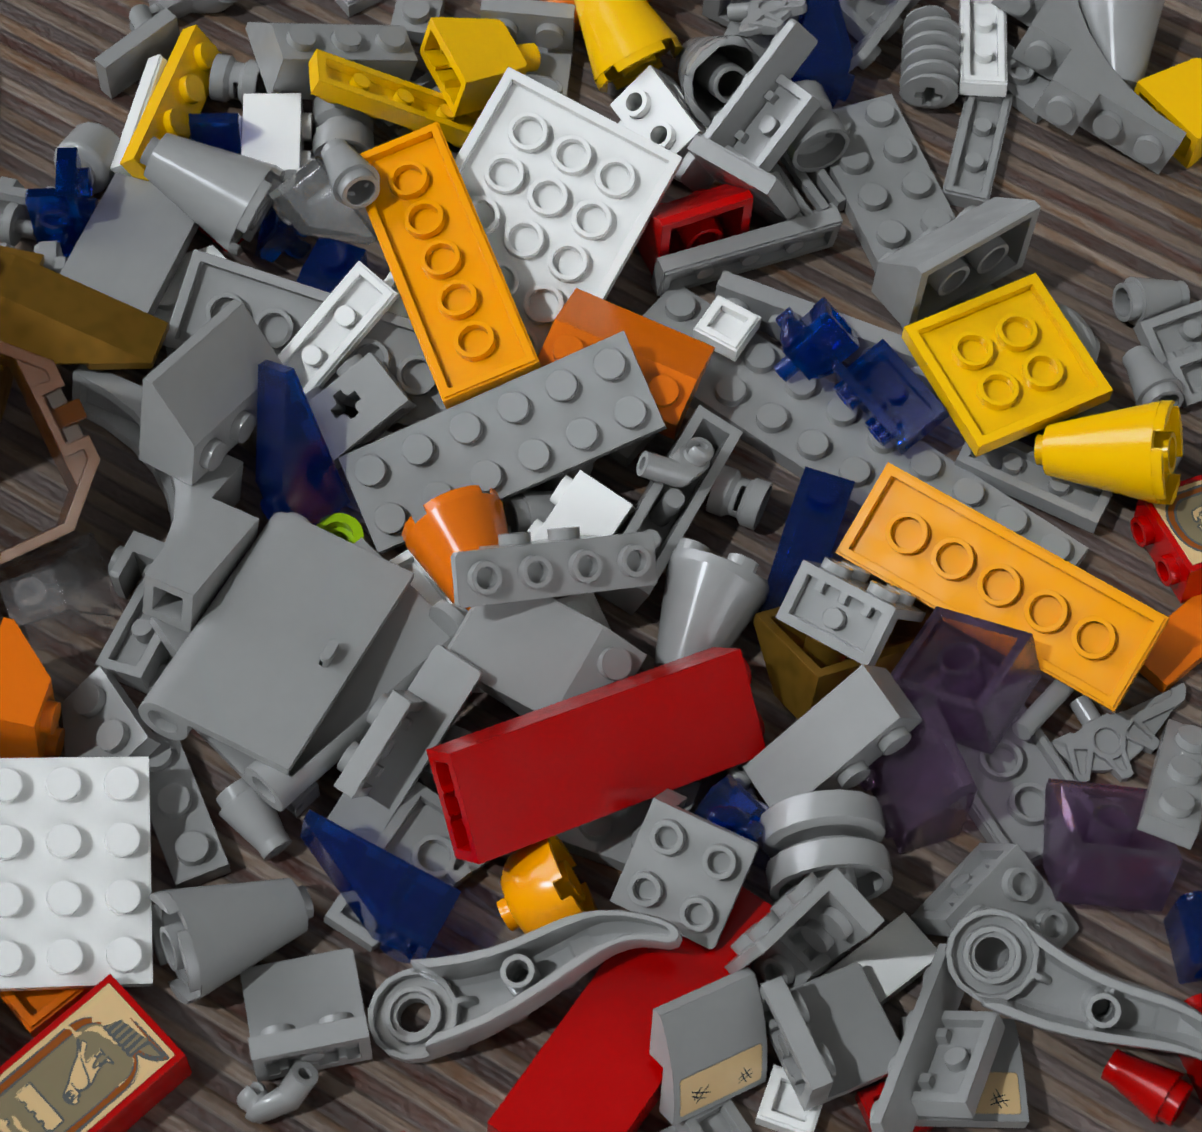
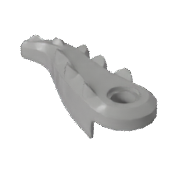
(502, 984)
(1062, 993)

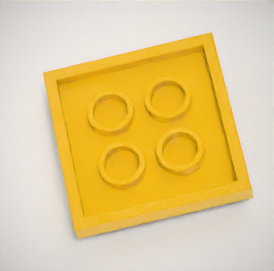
(1006, 364)

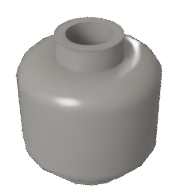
(96, 150)

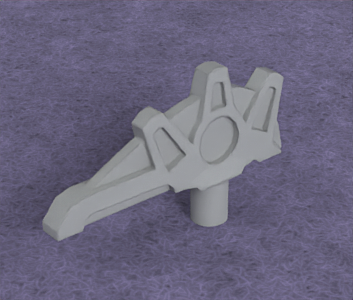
(764, 16)
(1113, 740)

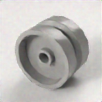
(824, 833)

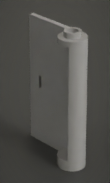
(258, 649)
(386, 667)

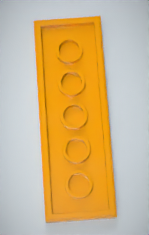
(446, 268)
(974, 566)

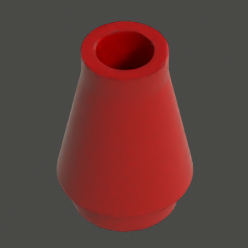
(1148, 1086)

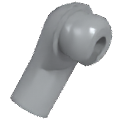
(680, 467)
(287, 1097)

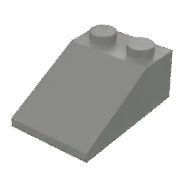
(541, 652)

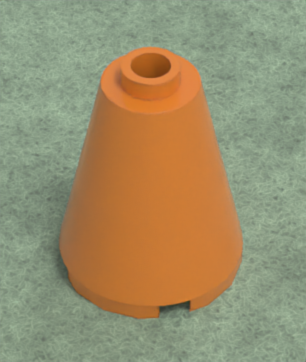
(454, 523)

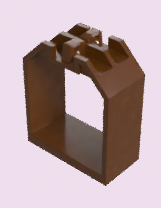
(59, 427)

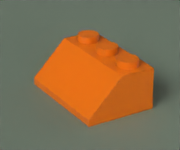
(667, 358)

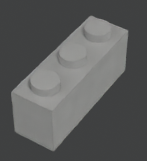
(836, 738)

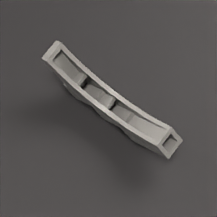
(1085, 86)
(206, 530)

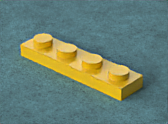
(178, 93)
(385, 96)

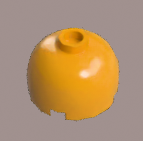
(541, 886)

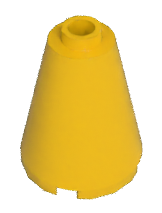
(623, 39)
(1118, 451)

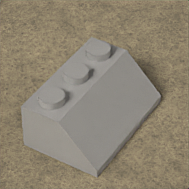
(286, 48)
(955, 259)
(203, 396)

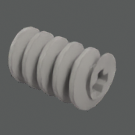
(930, 58)

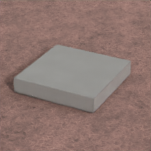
(736, 171)

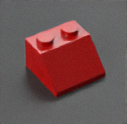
(695, 221)

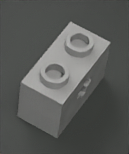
(379, 404)

